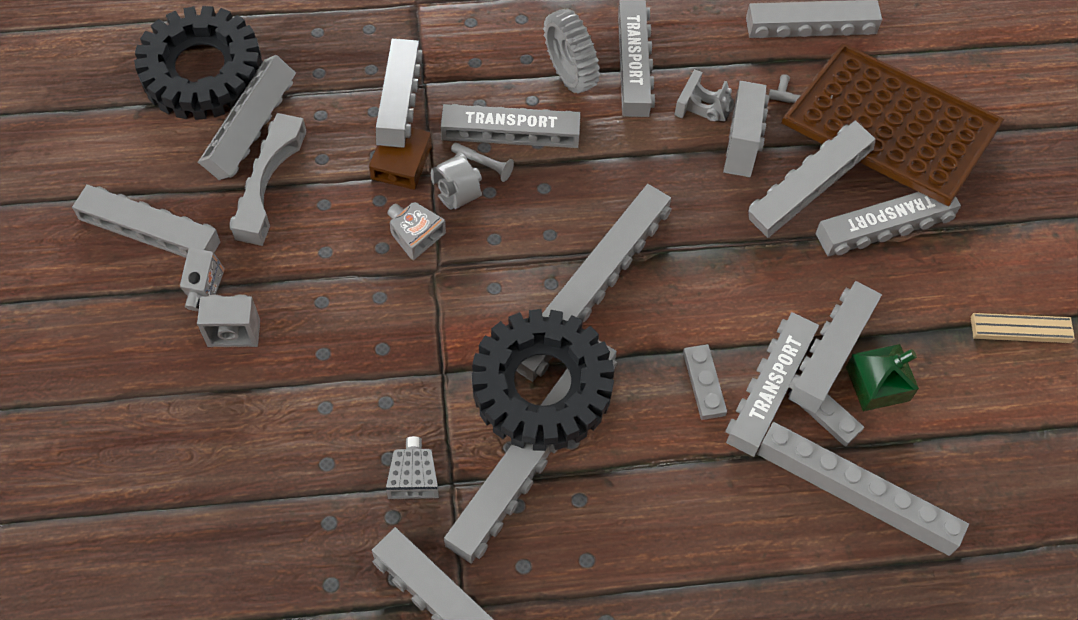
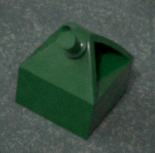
(882, 377)

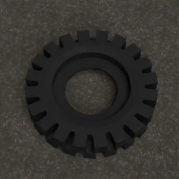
(161, 49)
(539, 335)

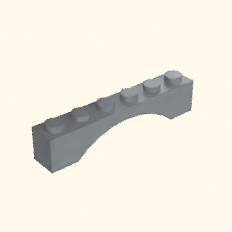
(283, 140)

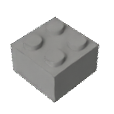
(229, 321)

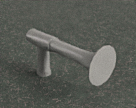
(781, 94)
(503, 168)

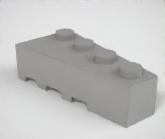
(746, 128)

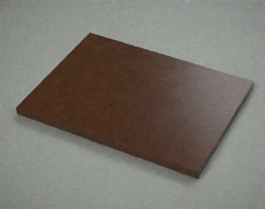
(918, 129)

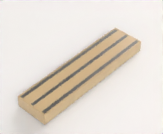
(1022, 328)

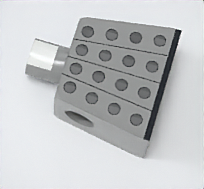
(412, 472)

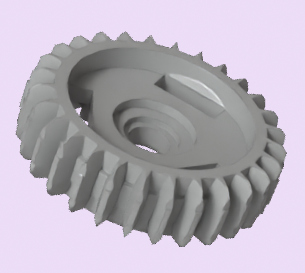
(571, 50)

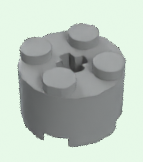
(457, 181)

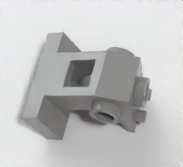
(695, 93)

